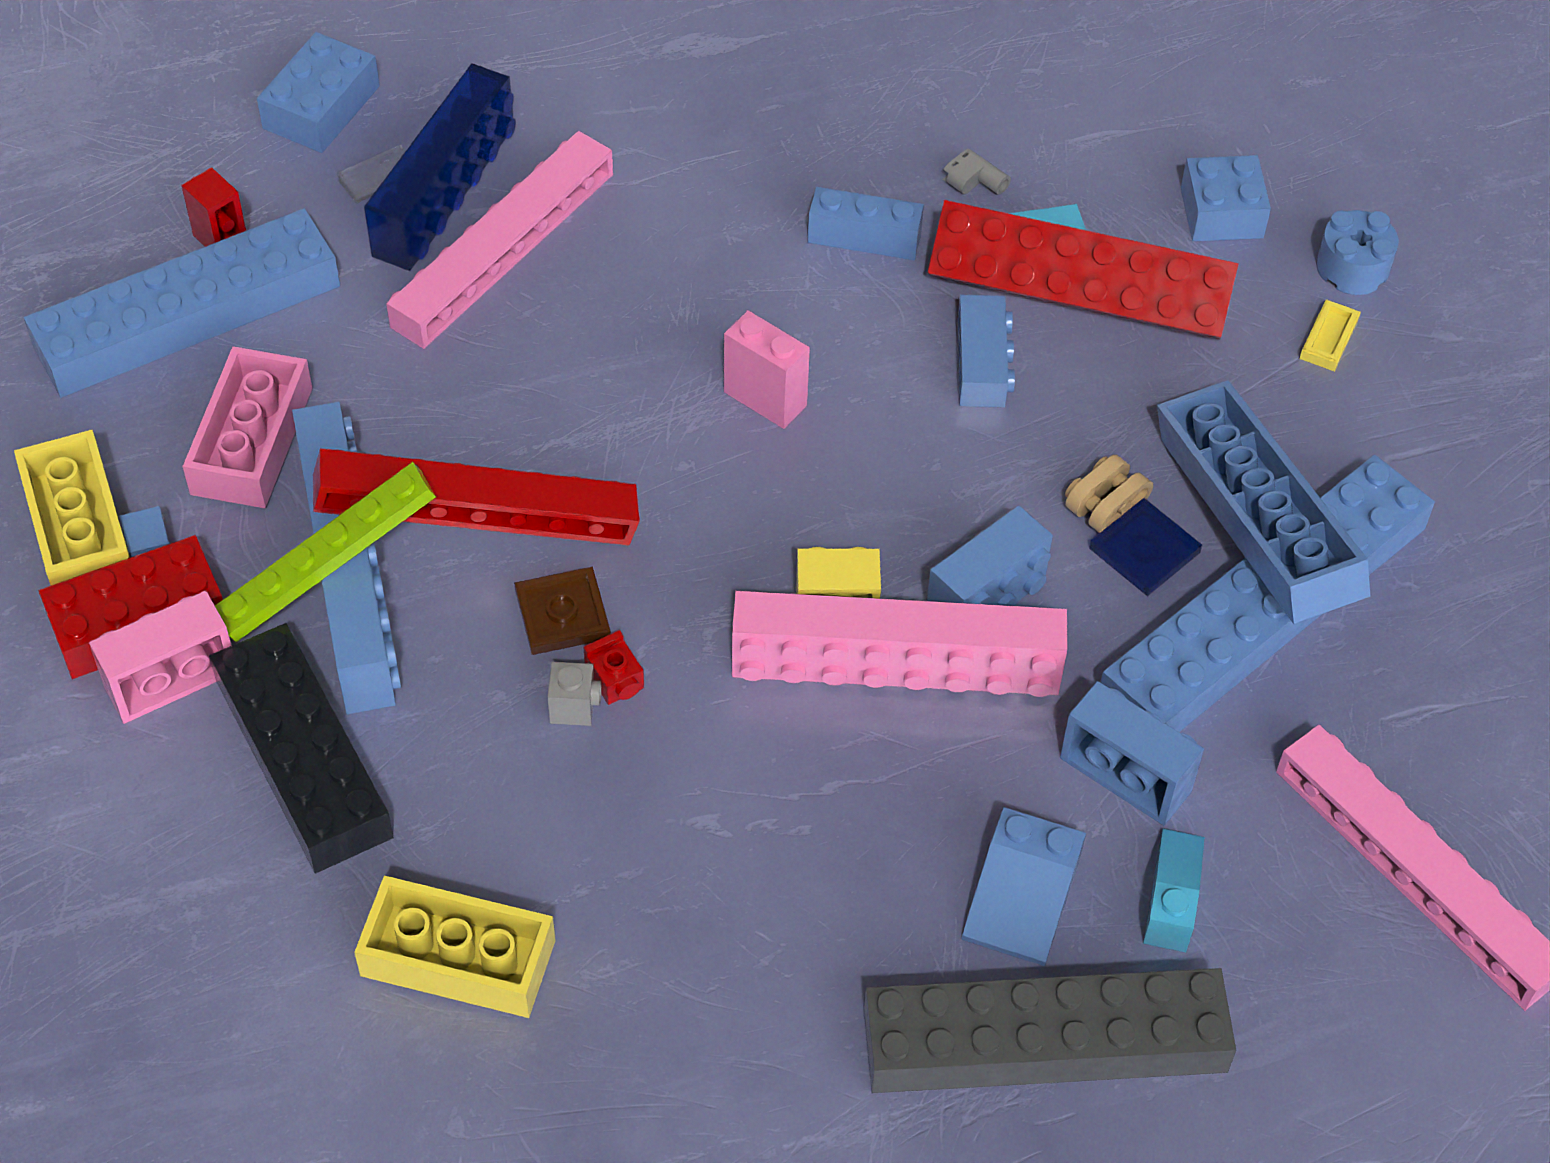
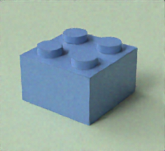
(1225, 198)

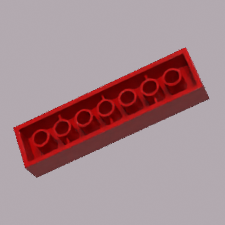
(1083, 269)

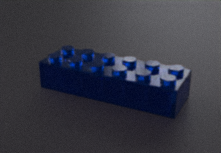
(440, 167)

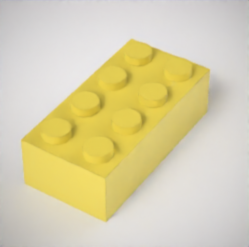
(71, 506)
(455, 946)

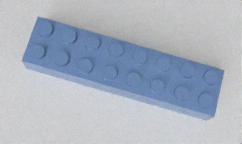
(182, 302)
(1264, 502)
(354, 590)

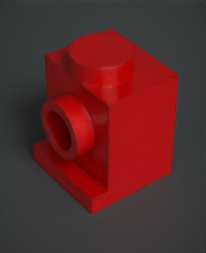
(614, 667)

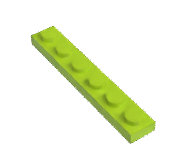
(325, 551)

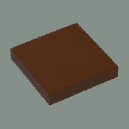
(562, 610)

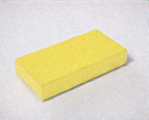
(1330, 335)

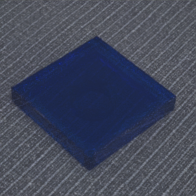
(1145, 546)

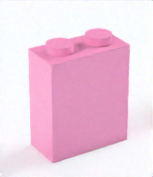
(766, 369)

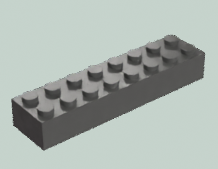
(1048, 1030)

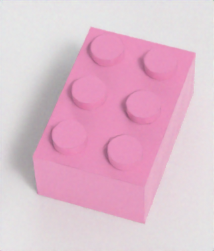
(160, 656)

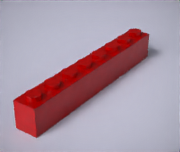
(487, 497)

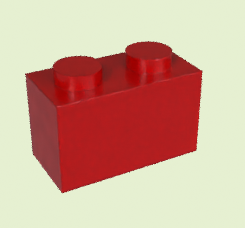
(212, 207)

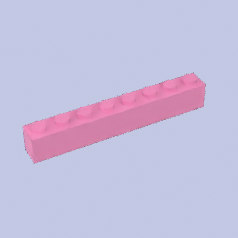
(499, 239)
(1420, 864)

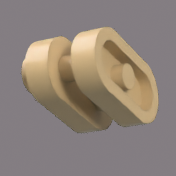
(1107, 492)

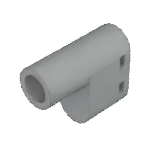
(973, 171)

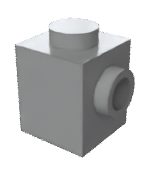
(572, 693)

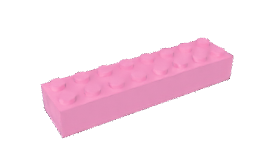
(898, 643)

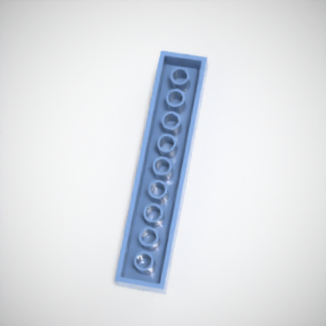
(1239, 621)

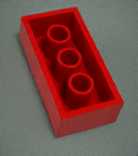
(122, 594)

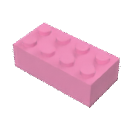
(247, 427)

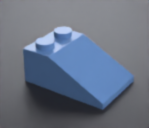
(1024, 886)

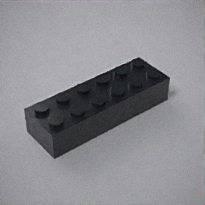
(301, 748)

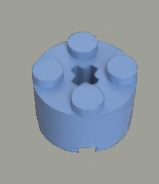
(1357, 251)

